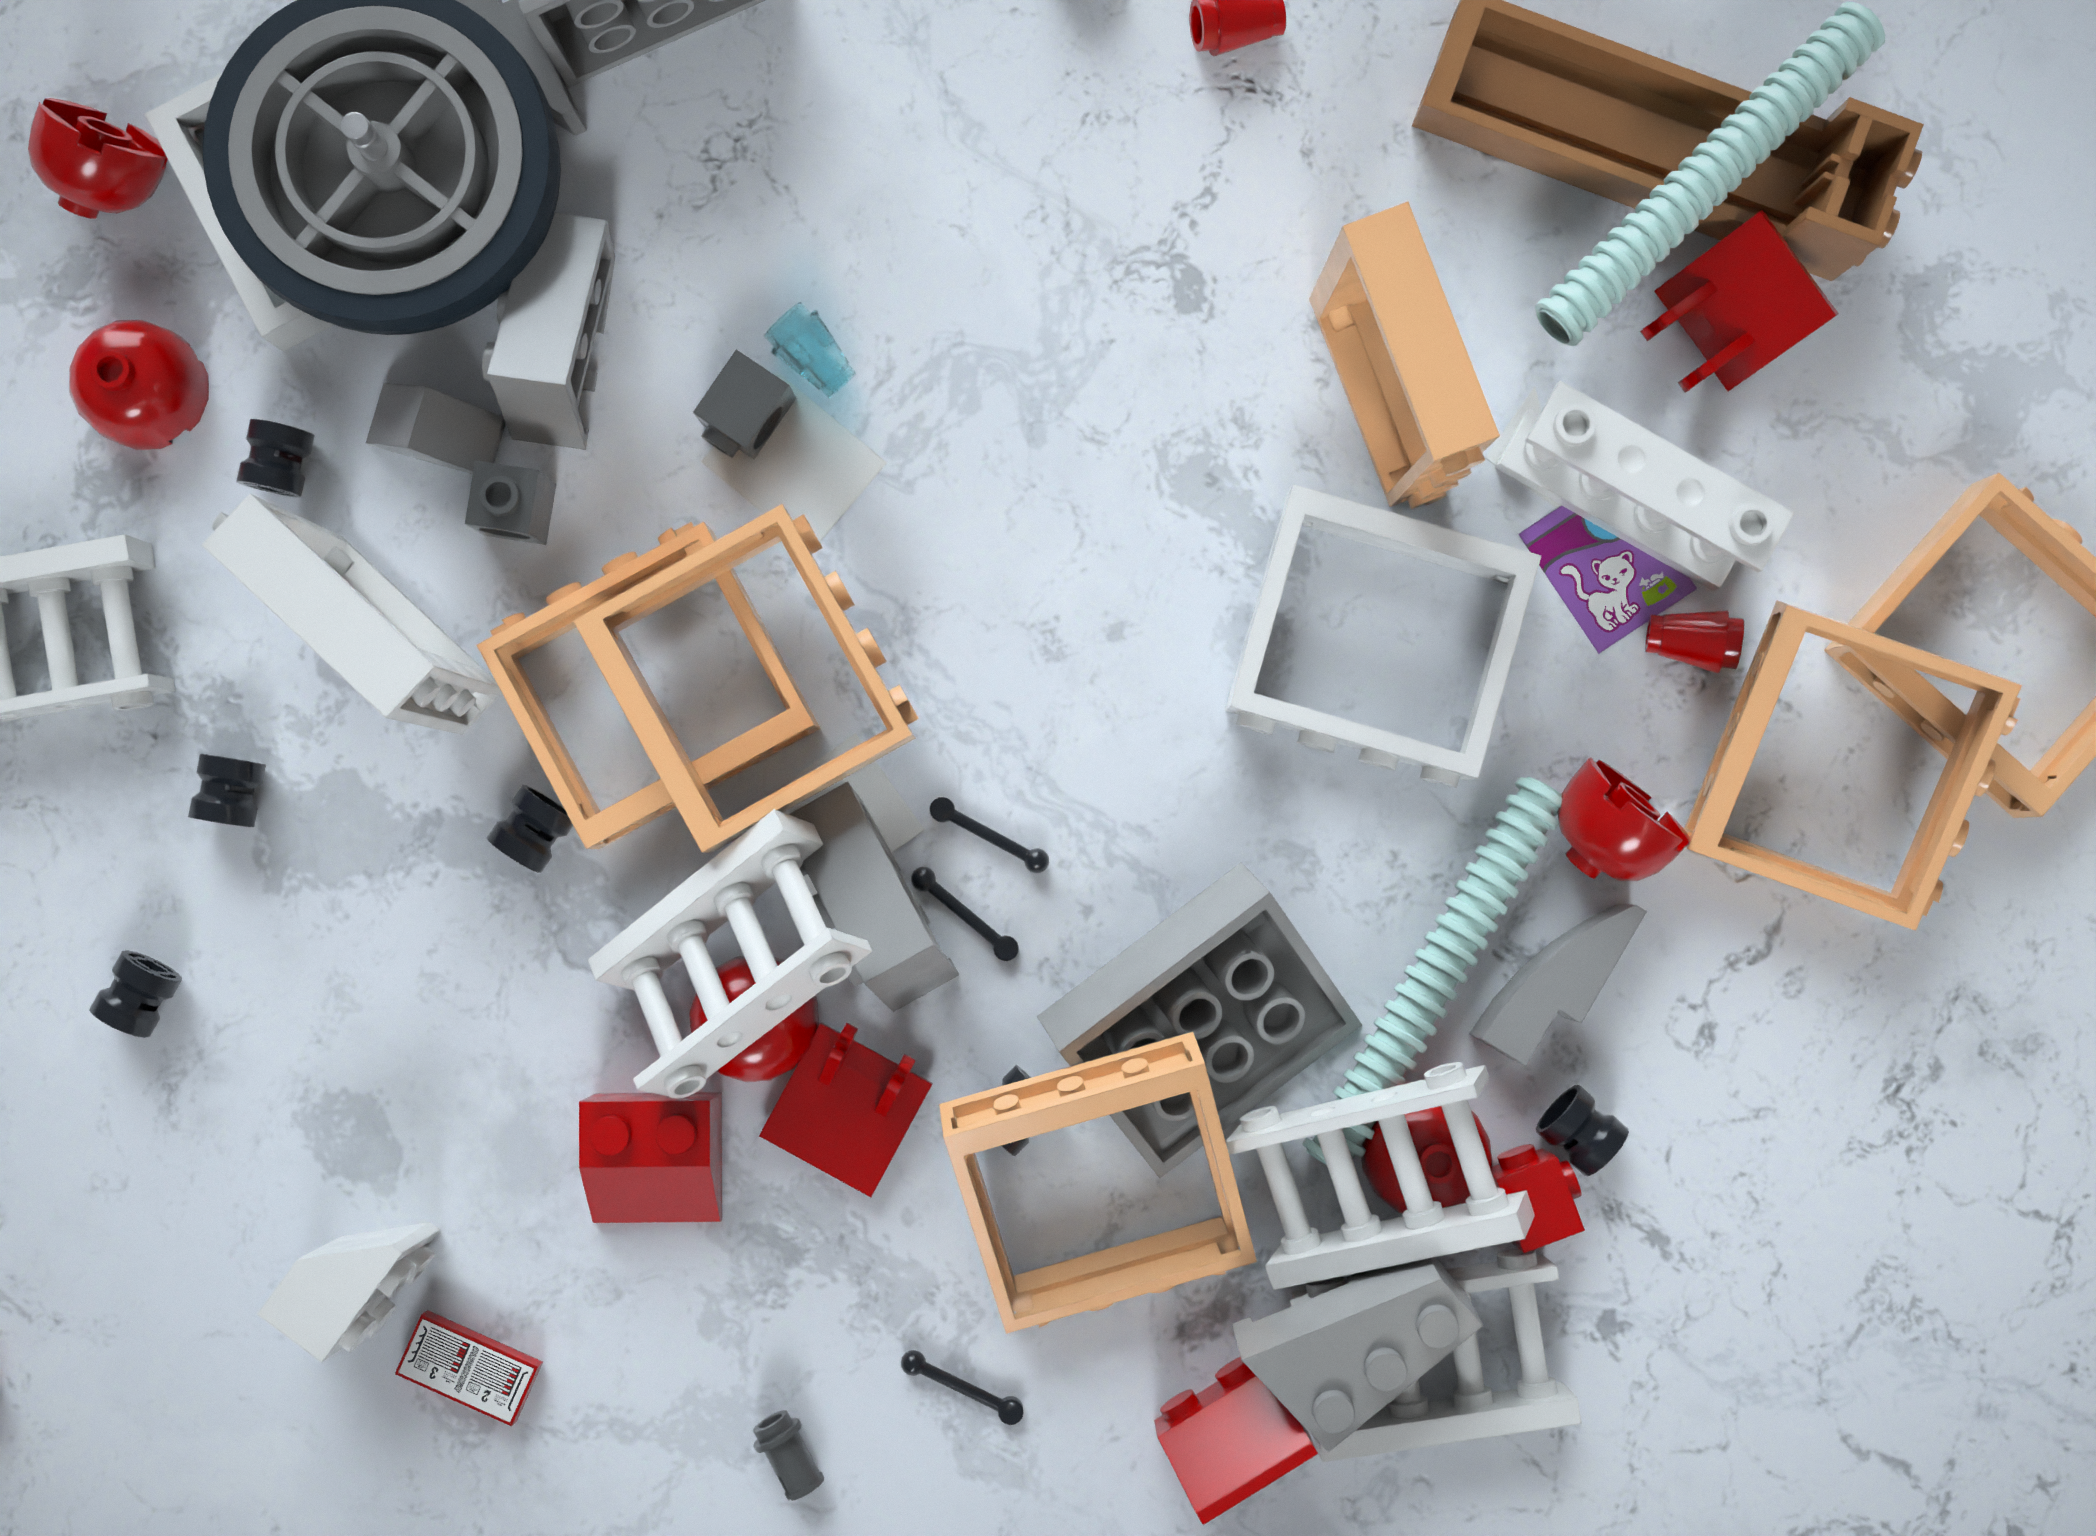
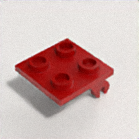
(1742, 303)
(846, 1108)

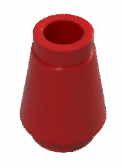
(1232, 24)
(1698, 639)

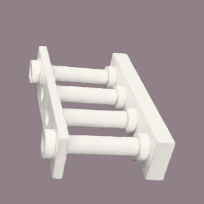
(1643, 488)
(48, 577)
(680, 928)
(1364, 1240)
(1474, 1409)

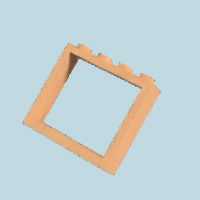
(1401, 358)
(2057, 552)
(523, 635)
(602, 636)
(1943, 824)
(1076, 1097)

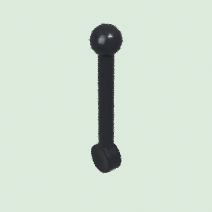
(944, 810)
(1005, 946)
(1009, 1408)

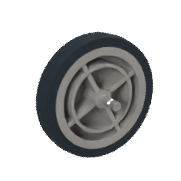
(382, 161)

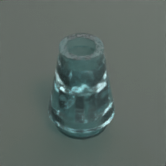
(809, 349)

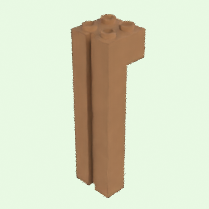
(1628, 119)

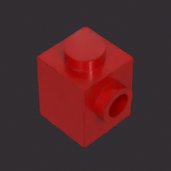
(1550, 1190)

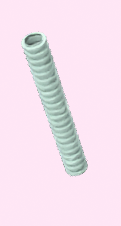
(1711, 172)
(1449, 950)

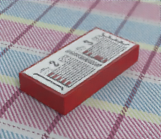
(469, 1368)

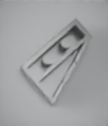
(549, 333)
(869, 899)
(1357, 1345)

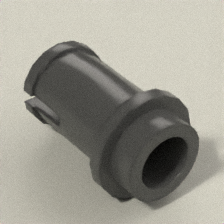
(788, 1454)

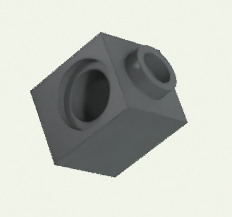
(743, 407)
(510, 502)

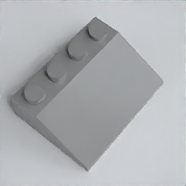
(601, 34)
(1230, 976)

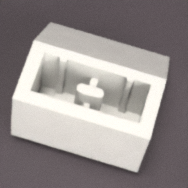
(346, 1287)

